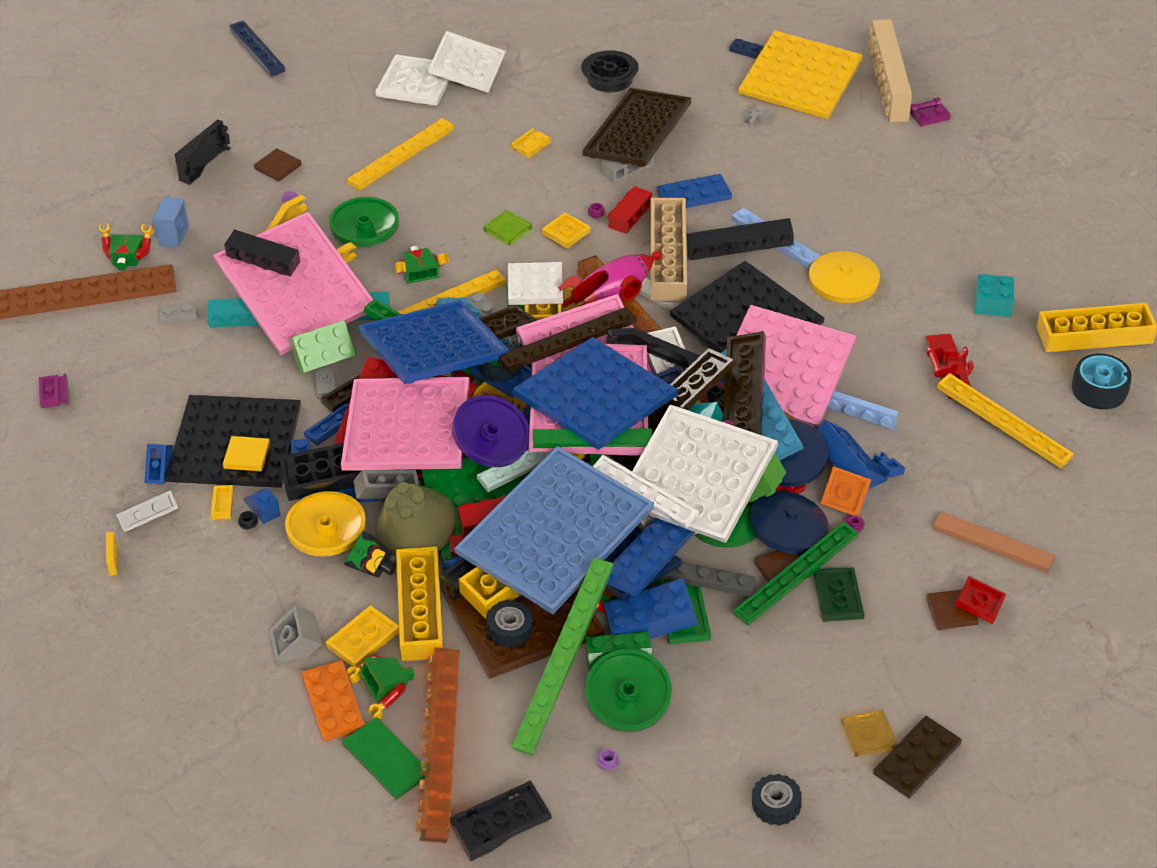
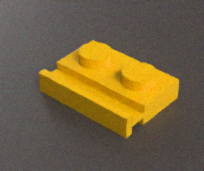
(530, 143)

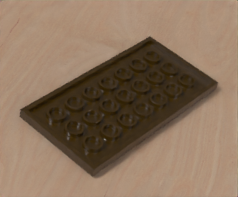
(637, 127)

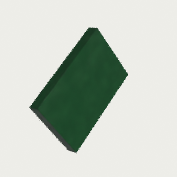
(838, 594)

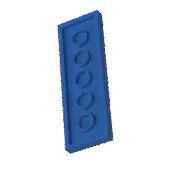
(647, 556)

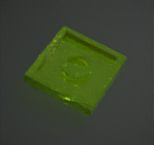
(507, 227)

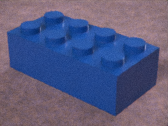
(653, 610)

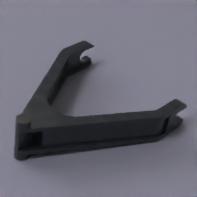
(655, 346)

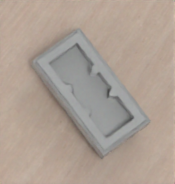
(324, 380)

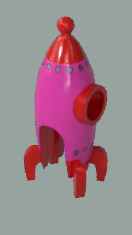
(618, 276)

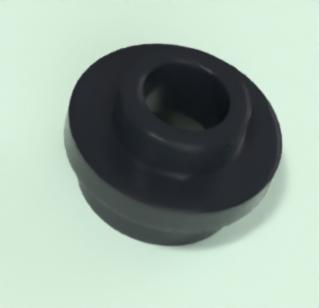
(247, 520)

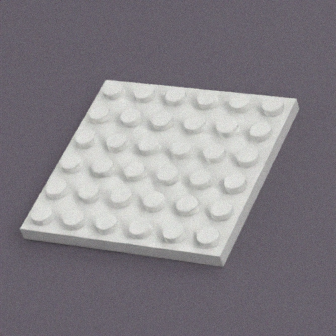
(705, 467)

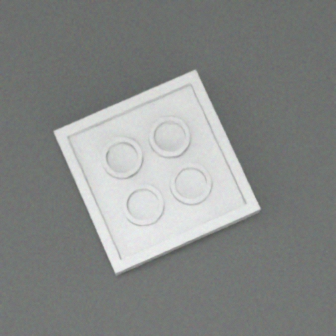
(534, 283)

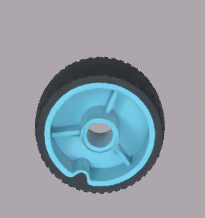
(1101, 381)

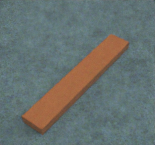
(994, 542)

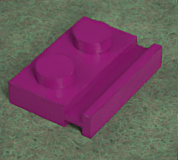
(53, 390)

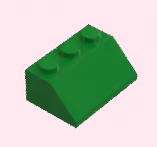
(601, 645)

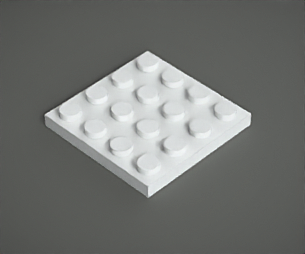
(467, 61)
(409, 81)

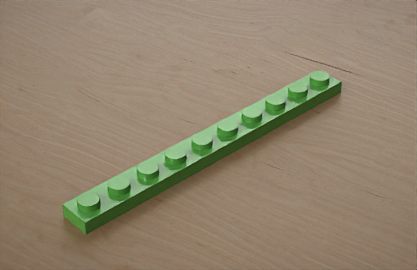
(562, 657)

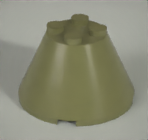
(415, 518)

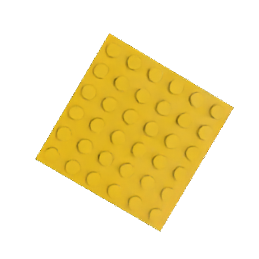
(800, 74)

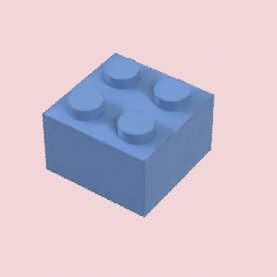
(170, 222)

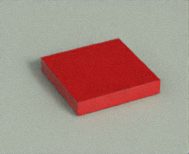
(980, 599)

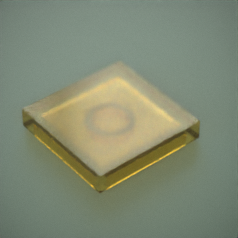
(868, 733)

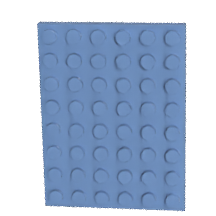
(553, 528)

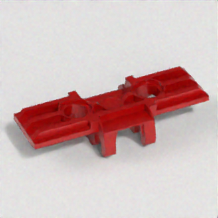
(943, 349)

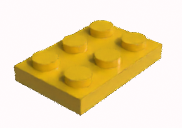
(362, 636)

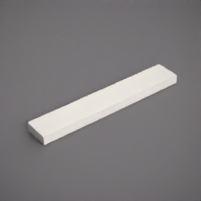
(663, 501)

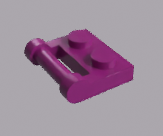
(932, 115)

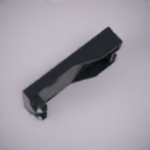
(200, 151)
(499, 819)

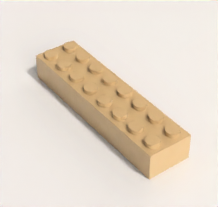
(890, 71)
(668, 236)

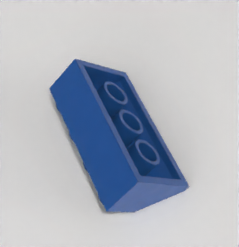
(848, 454)

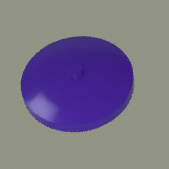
(491, 431)

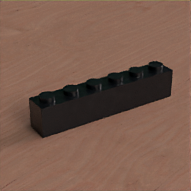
(740, 239)

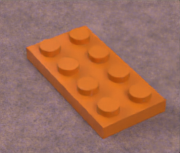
(332, 700)

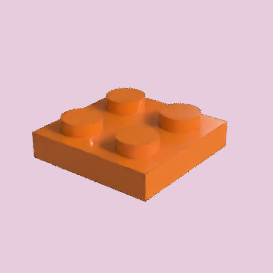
(846, 491)

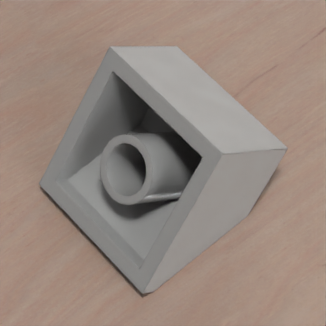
(295, 635)

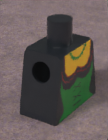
(370, 556)

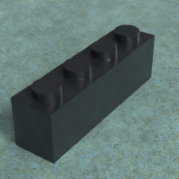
(262, 253)

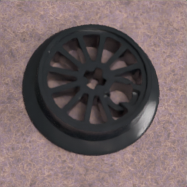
(609, 70)

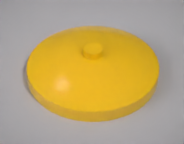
(844, 277)
(325, 523)

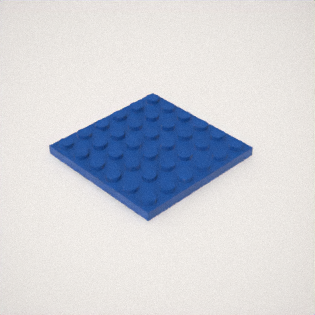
(432, 341)
(595, 392)

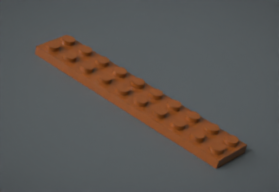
(87, 291)

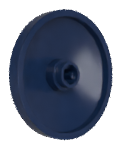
(807, 463)
(788, 522)

